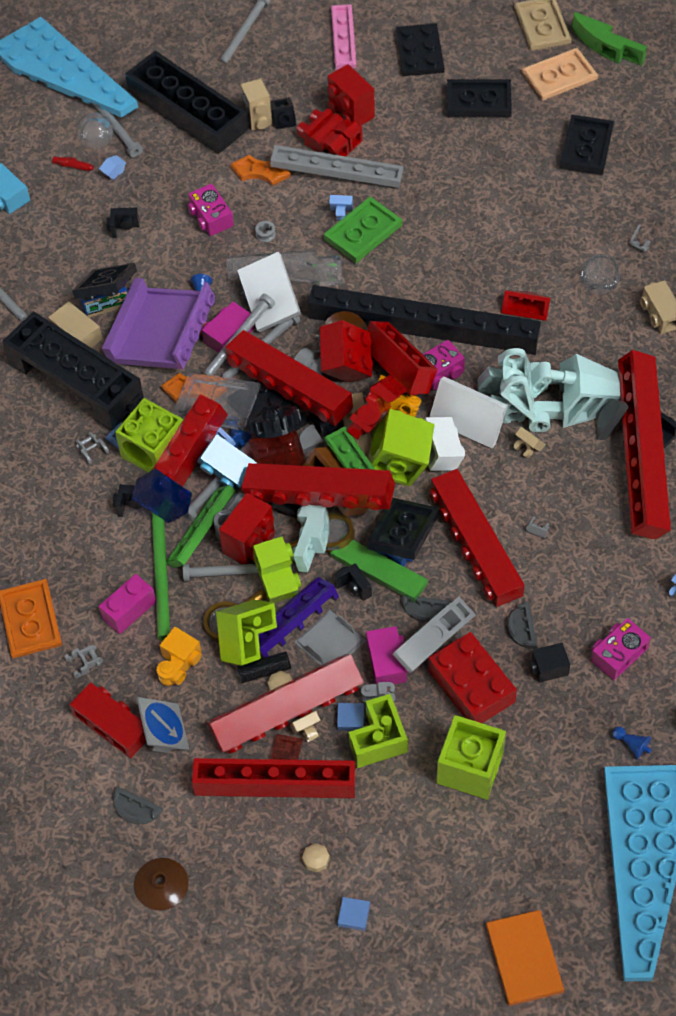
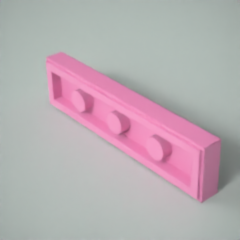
(343, 36)

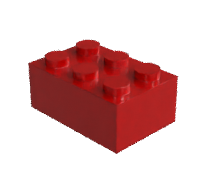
(472, 679)

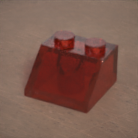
(278, 450)

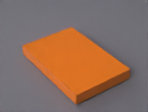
(29, 618)
(524, 957)

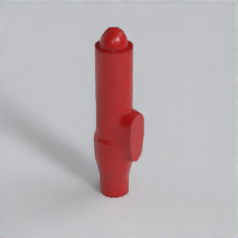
(72, 163)

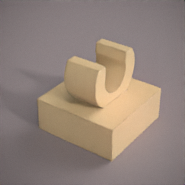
(529, 440)
(306, 726)

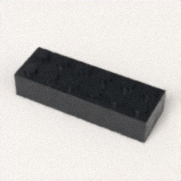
(187, 101)

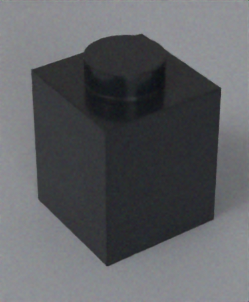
(549, 662)

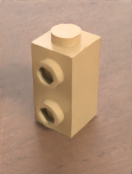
(661, 306)

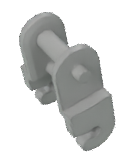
(99, 443)
(90, 649)
(377, 690)

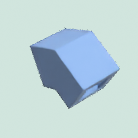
(113, 166)

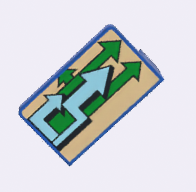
(104, 304)

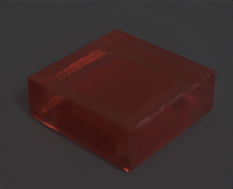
(287, 747)

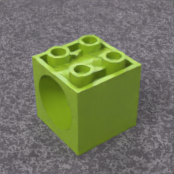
(146, 434)
(401, 445)
(471, 757)

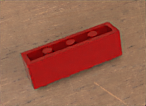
(401, 358)
(191, 439)

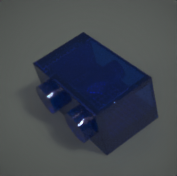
(162, 495)

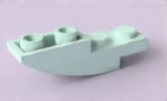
(312, 535)

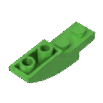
(609, 45)

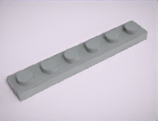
(336, 166)

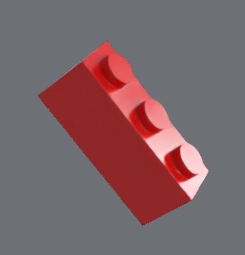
(109, 719)

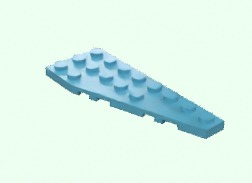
(50, 58)
(643, 859)

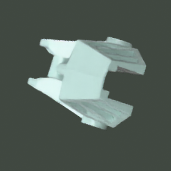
(584, 383)

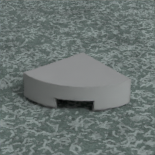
(310, 439)

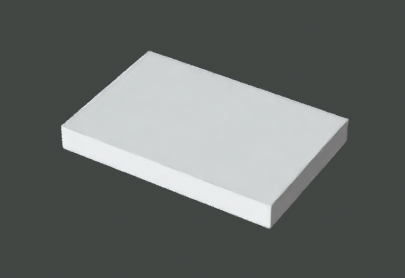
(271, 278)
(471, 411)

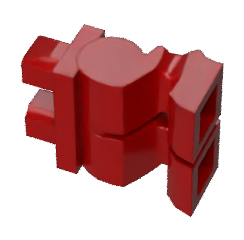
(330, 132)
(377, 405)

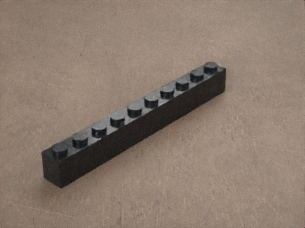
(429, 319)

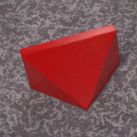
(526, 304)

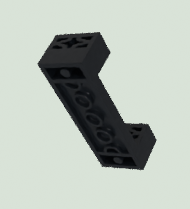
(75, 366)

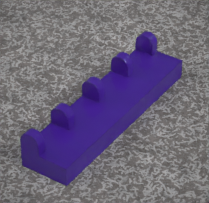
(296, 612)

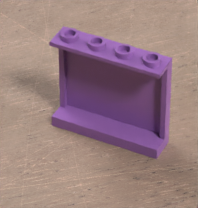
(158, 326)

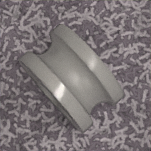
(260, 227)

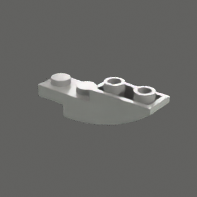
(434, 634)

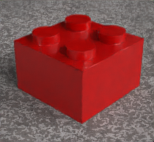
(351, 95)
(345, 351)
(246, 526)

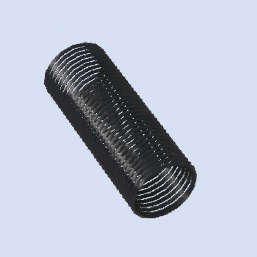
(276, 659)

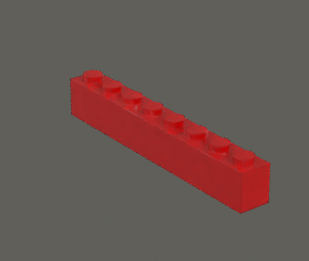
(644, 446)

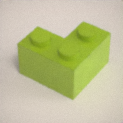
(273, 565)
(240, 628)
(383, 736)

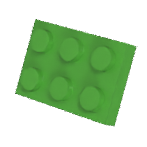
(363, 229)

